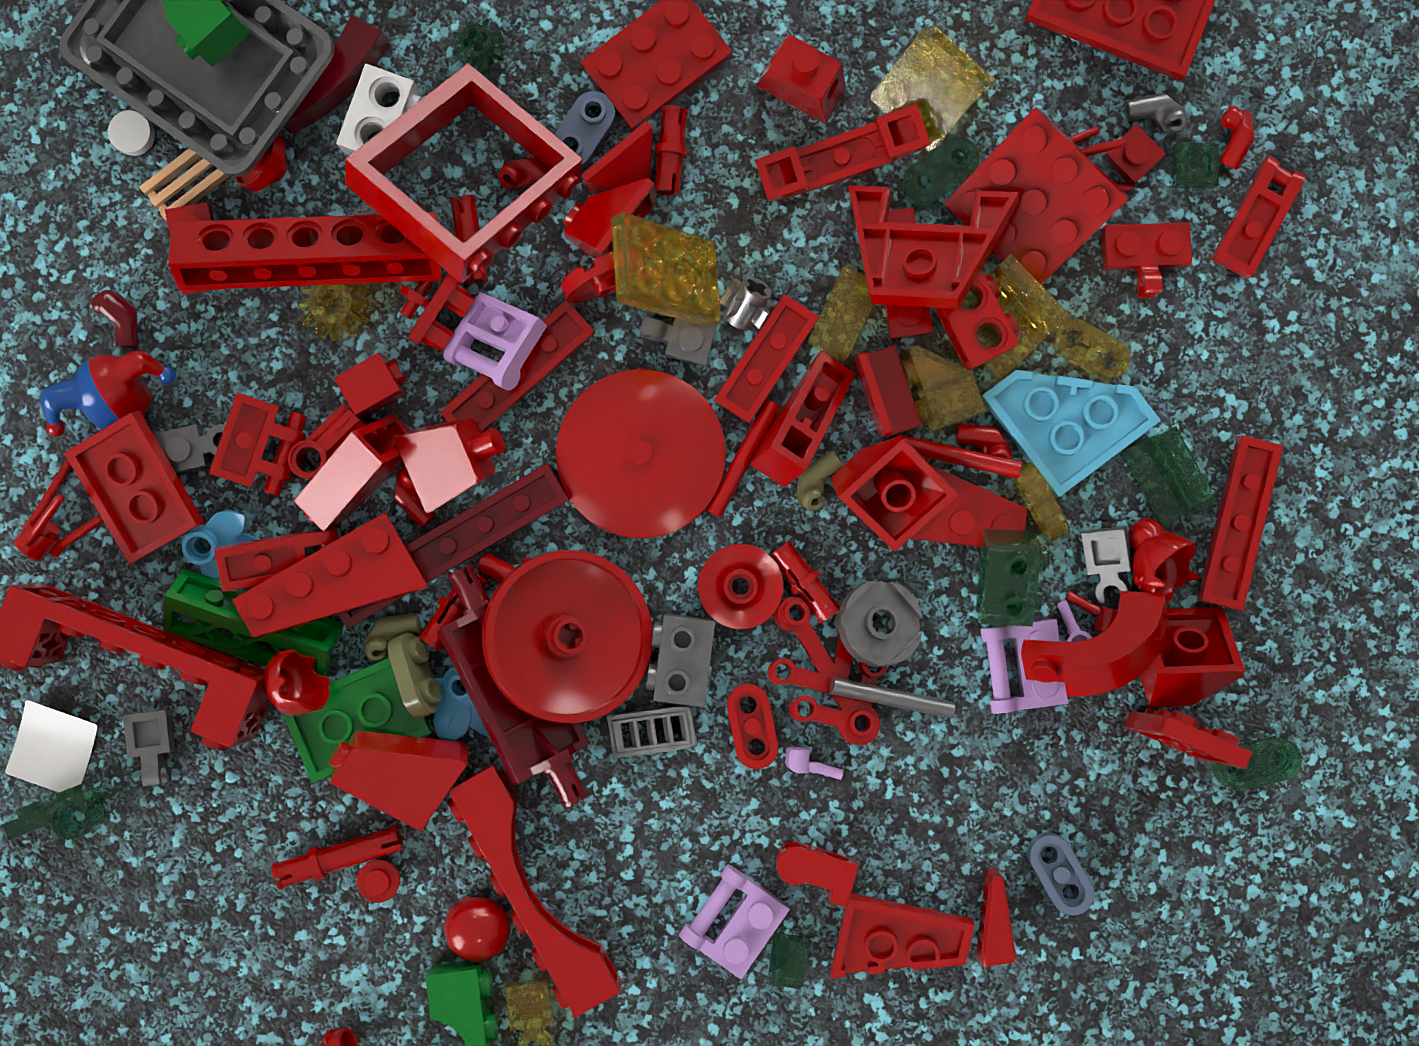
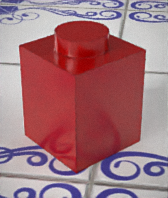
(372, 384)

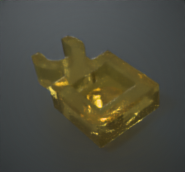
(530, 1009)

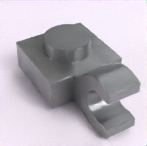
(684, 339)
(149, 737)

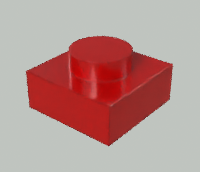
(1135, 157)

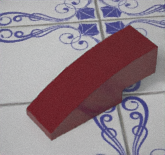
(355, 46)

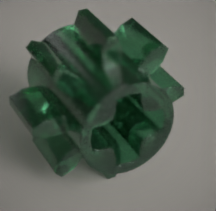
(475, 33)

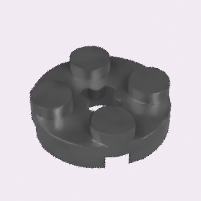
(903, 626)

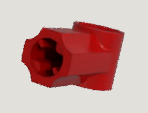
(325, 440)

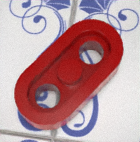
(752, 725)

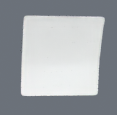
(51, 748)

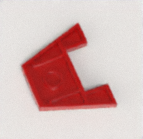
(926, 261)

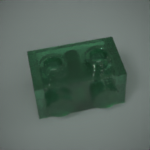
(1009, 577)

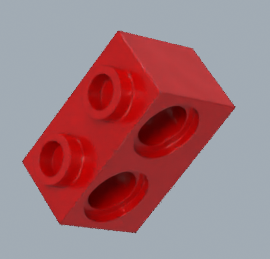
(963, 325)

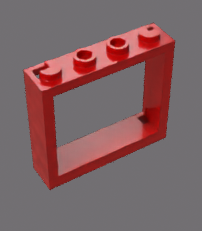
(390, 146)

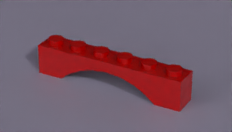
(576, 964)

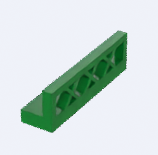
(211, 608)

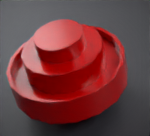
(269, 168)

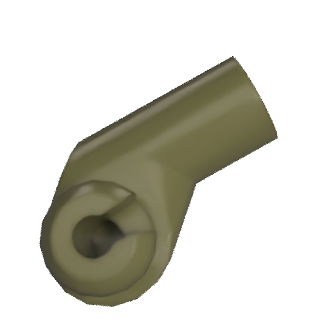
(812, 481)
(387, 628)

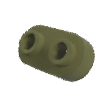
(413, 675)

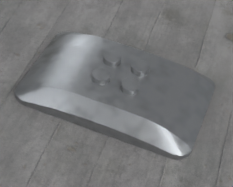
(217, 111)

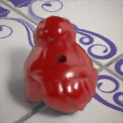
(1160, 558)

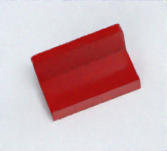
(887, 391)

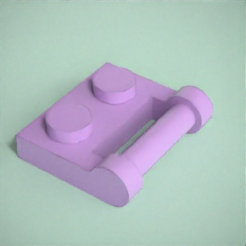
(500, 327)
(1033, 692)
(745, 930)

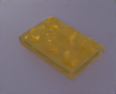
(665, 270)

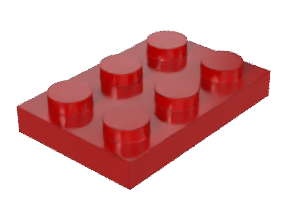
(656, 59)
(134, 487)
(1181, 734)

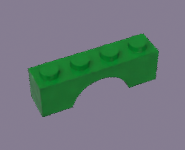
(460, 999)

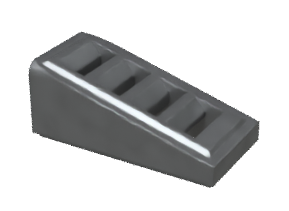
(669, 744)

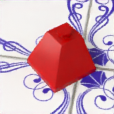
(591, 224)
(892, 490)
(1194, 659)

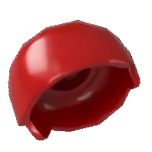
(294, 684)
(476, 928)

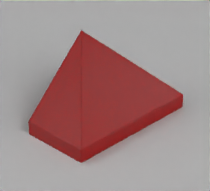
(624, 163)

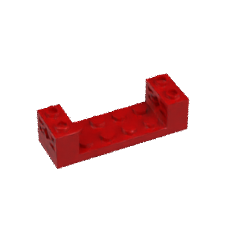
(41, 619)

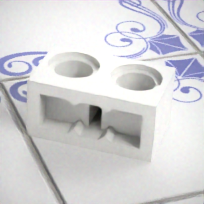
(365, 110)

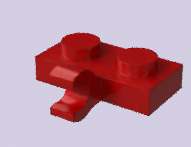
(1147, 250)

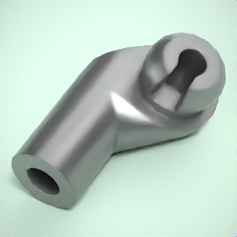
(1158, 108)

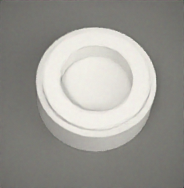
(131, 133)

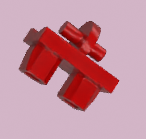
(427, 328)

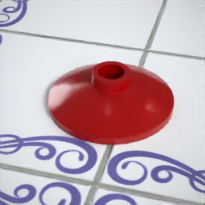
(749, 608)

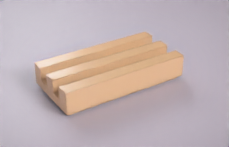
(171, 171)

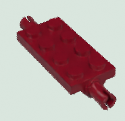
(521, 740)

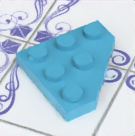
(1068, 422)

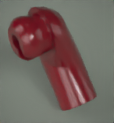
(119, 312)

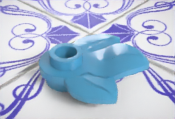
(222, 529)
(455, 710)

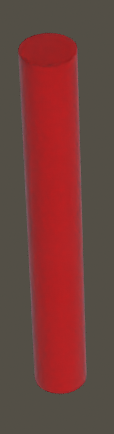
(966, 457)
(743, 458)

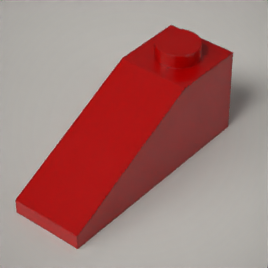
(803, 420)

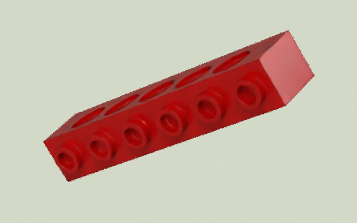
(295, 253)

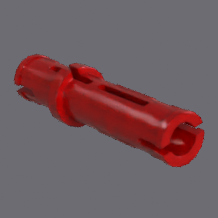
(320, 862)

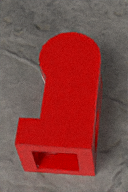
(819, 867)

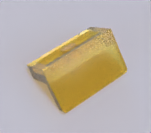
(842, 315)

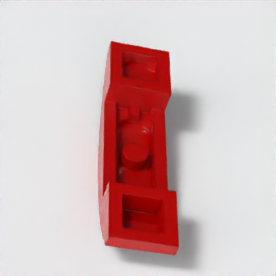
(843, 155)

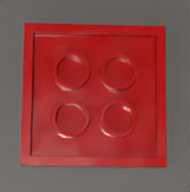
(1059, 191)

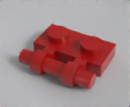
(245, 439)

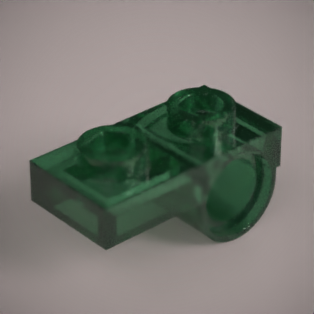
(61, 814)

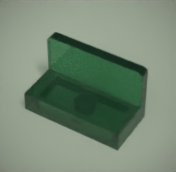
(1168, 476)

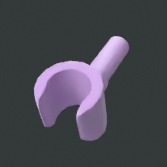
(1073, 629)
(798, 761)

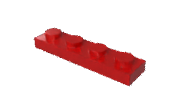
(488, 402)
(1240, 522)

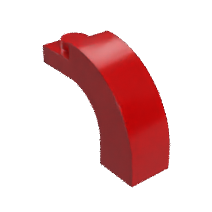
(1109, 658)

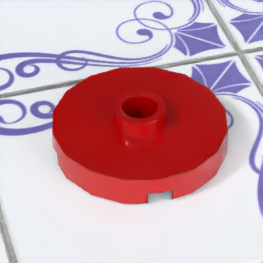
(593, 283)

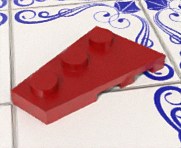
(970, 513)
(897, 935)

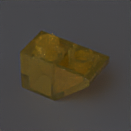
(944, 389)

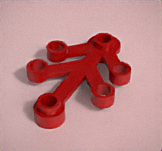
(820, 681)

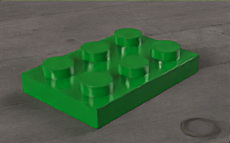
(357, 702)

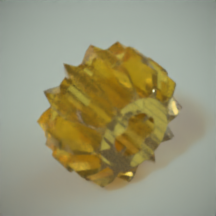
(330, 322)

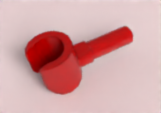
(1104, 615)

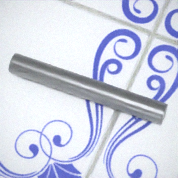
(892, 697)

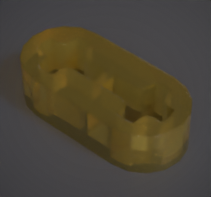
(1095, 340)
(1041, 503)

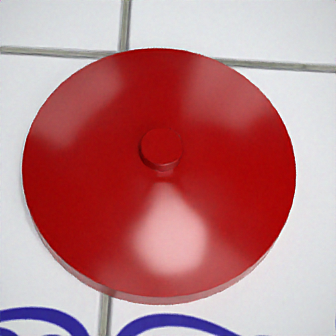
(640, 453)
(567, 636)

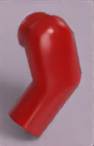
(986, 438)
(409, 501)

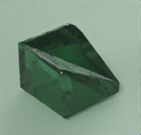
(788, 960)

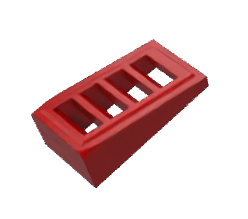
(995, 933)

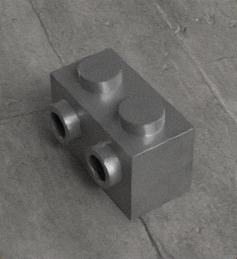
(682, 660)

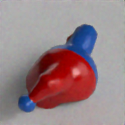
(104, 389)

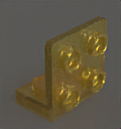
(937, 79)
(1031, 307)

